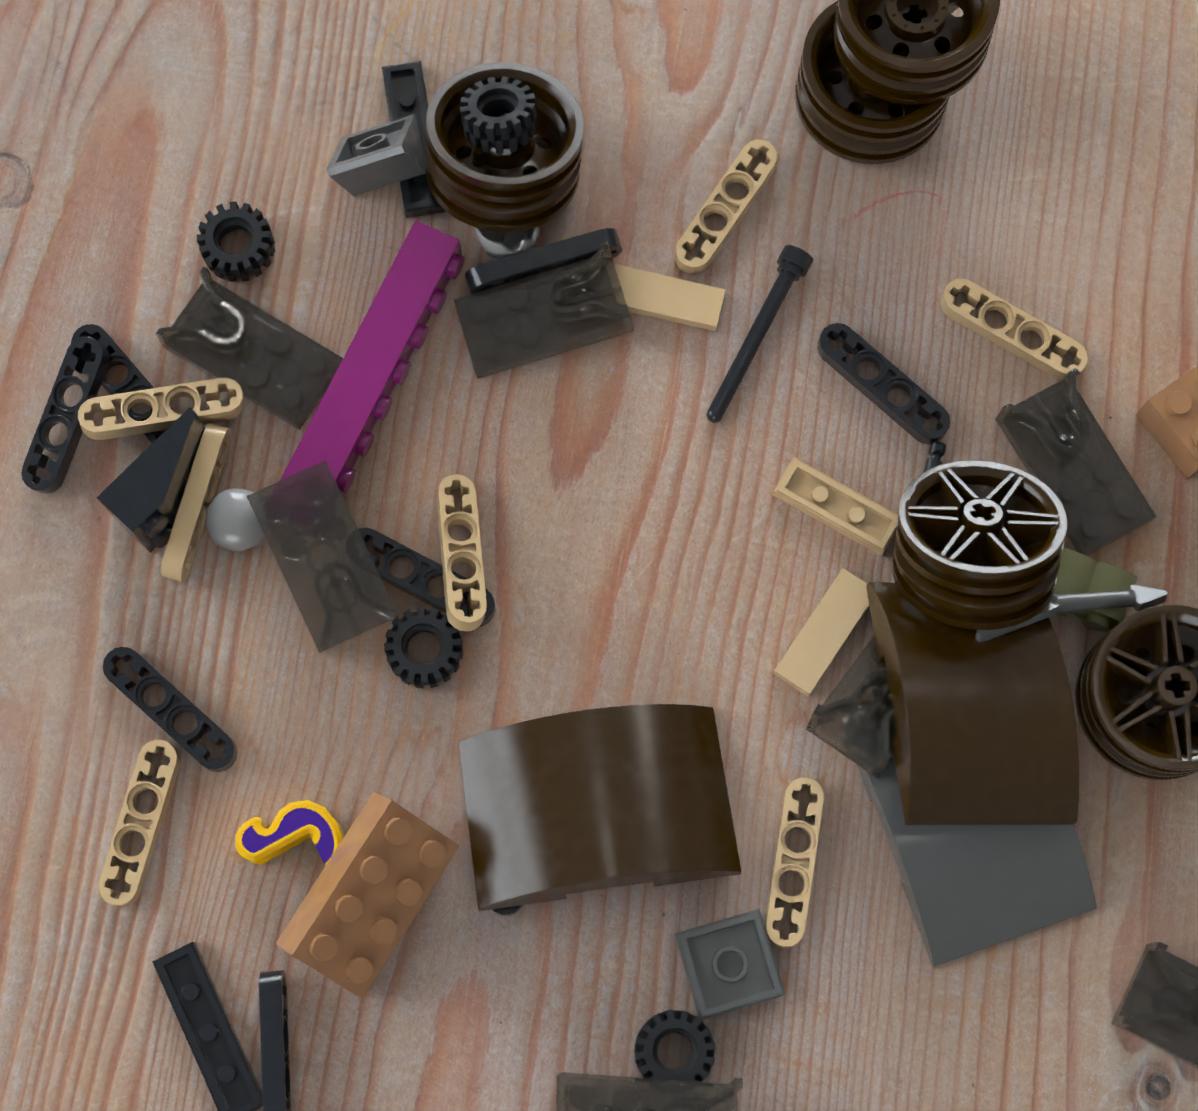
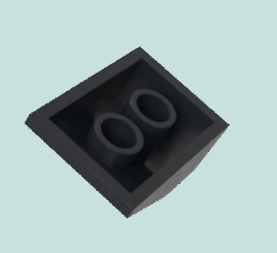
(152, 487)

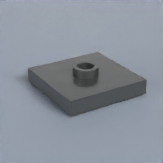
(729, 964)

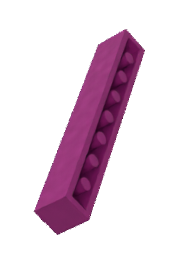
(379, 354)

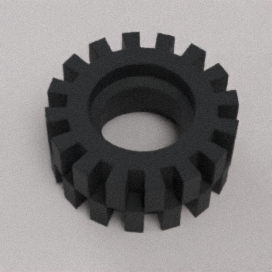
(496, 99)
(229, 220)
(423, 673)
(675, 1022)

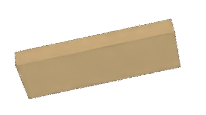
(671, 298)
(837, 506)
(824, 633)

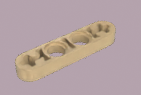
(725, 206)
(1016, 323)
(160, 401)
(195, 501)
(461, 551)
(132, 821)
(788, 861)

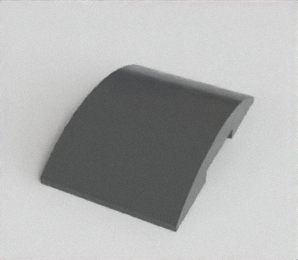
(981, 880)

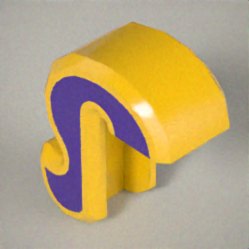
(289, 828)

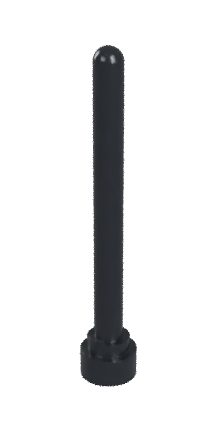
(792, 265)

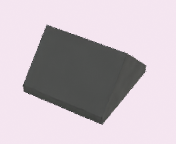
(378, 156)

